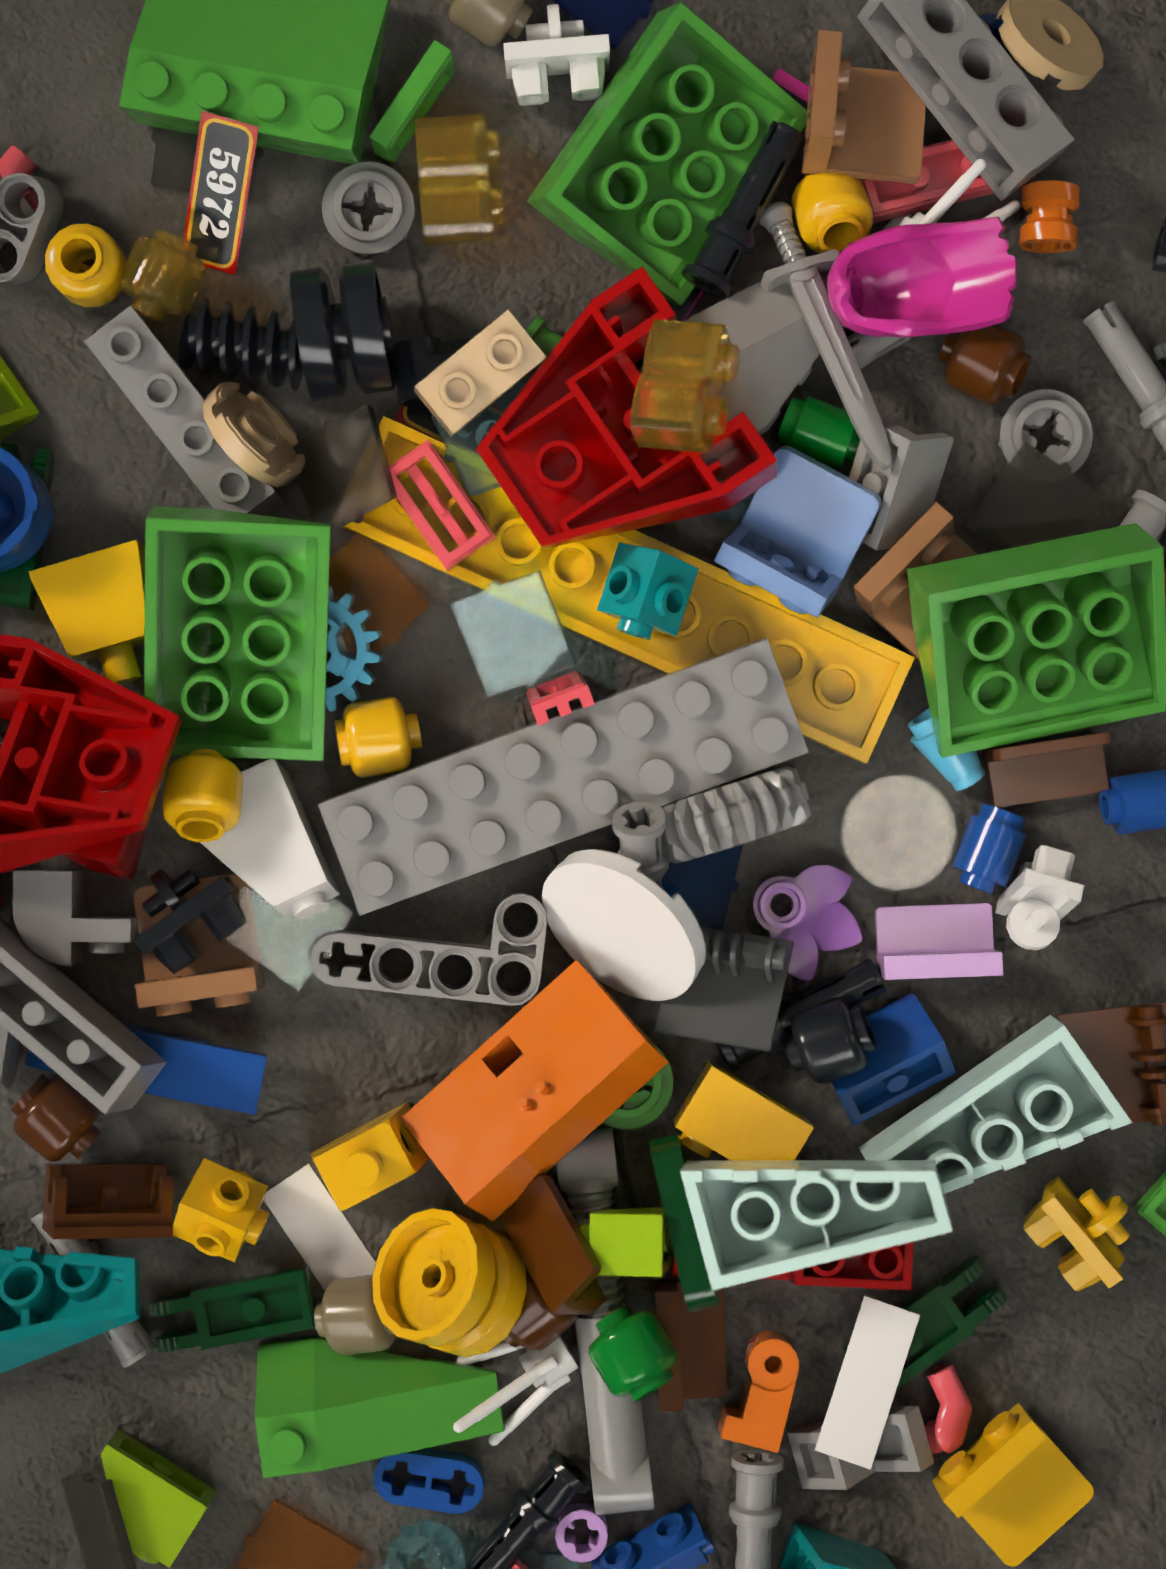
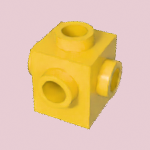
(221, 1211)

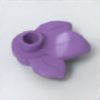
(815, 917)

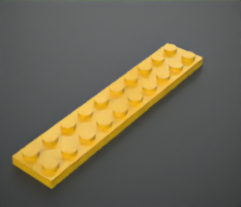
(832, 674)

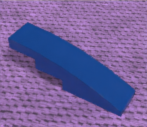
(198, 1071)

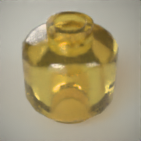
(162, 275)

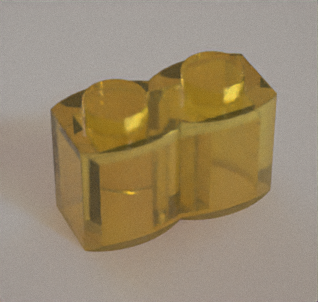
(455, 179)
(683, 386)

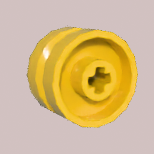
(449, 1283)

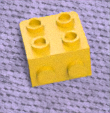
(1013, 1486)

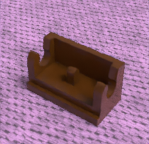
(107, 1201)

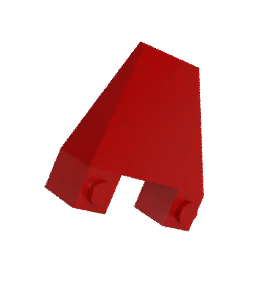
(569, 442)
(75, 757)

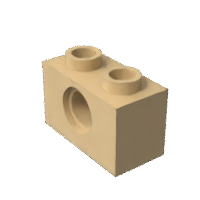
(479, 373)

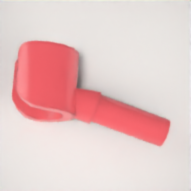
(17, 162)

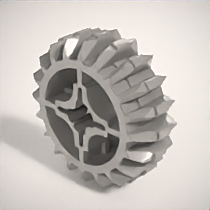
(735, 814)

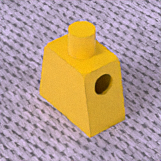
(98, 606)
(369, 1159)

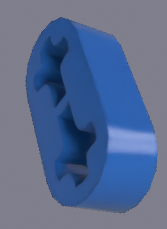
(428, 1493)

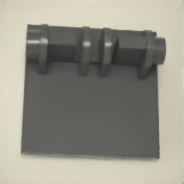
(734, 994)

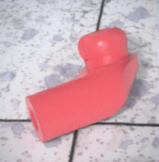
(954, 1413)

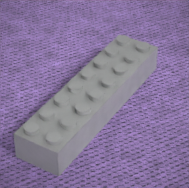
(562, 776)

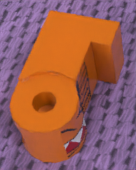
(766, 1393)

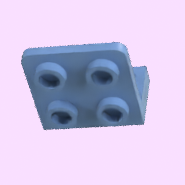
(800, 533)

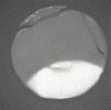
(898, 832)

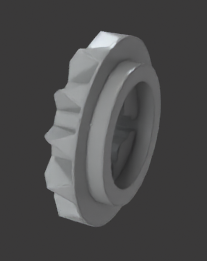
(350, 189)
(1069, 424)

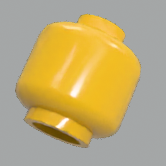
(831, 211)
(69, 261)
(377, 737)
(202, 795)

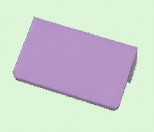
(936, 941)

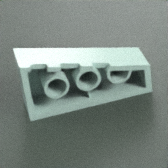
(1005, 1110)
(802, 1213)

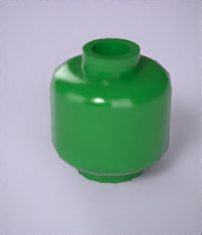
(633, 1354)

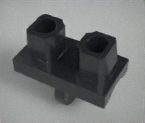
(212, 904)

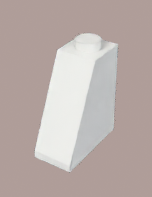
(276, 845)

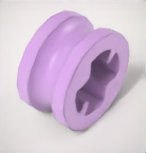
(567, 1542)

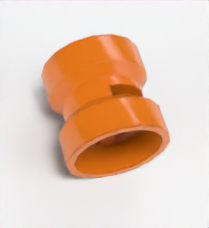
(1049, 223)

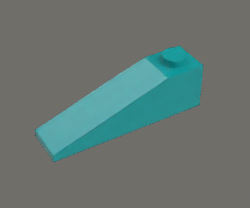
(61, 1301)

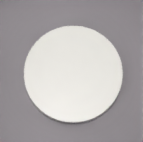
(623, 925)

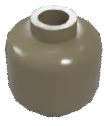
(489, 19)
(350, 1317)

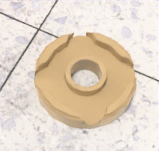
(1051, 40)
(253, 434)

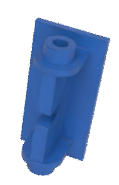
(670, 1542)

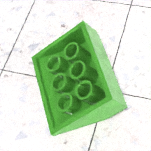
(277, 64)
(663, 150)
(238, 630)
(1041, 638)

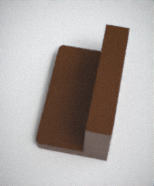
(1046, 770)
(554, 1249)
(699, 1346)

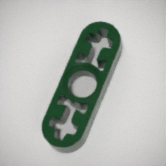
(668, 1159)

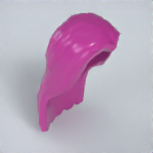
(924, 279)

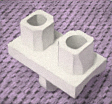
(557, 50)
(1040, 898)

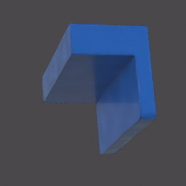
(905, 1063)

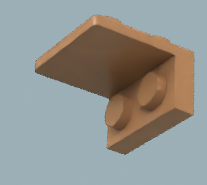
(861, 119)
(885, 587)

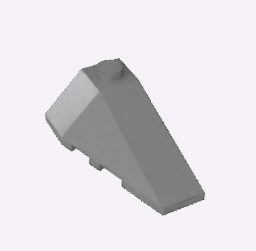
(772, 347)

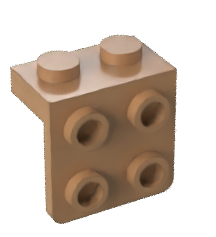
(218, 973)

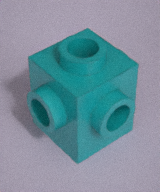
(647, 591)

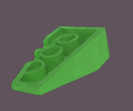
(355, 1408)

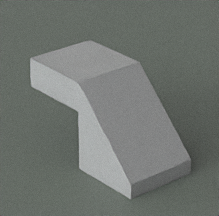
(900, 1449)

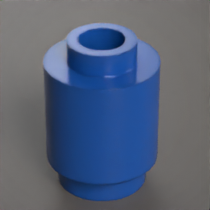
(1135, 802)
(990, 848)

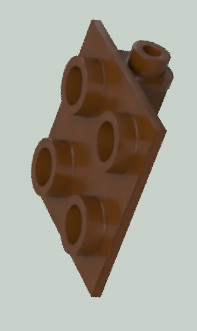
(1128, 1054)

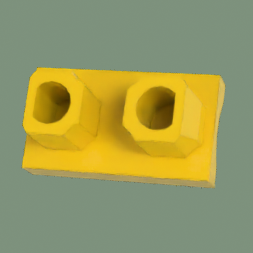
(1089, 1227)

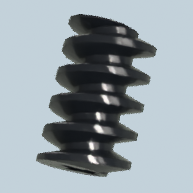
(240, 344)

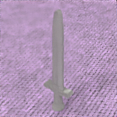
(813, 300)

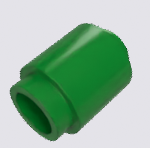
(819, 431)

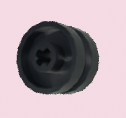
(334, 331)

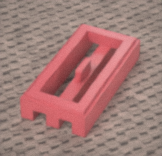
(465, 547)
(559, 697)

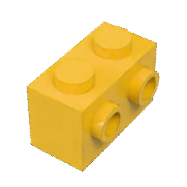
(738, 1120)

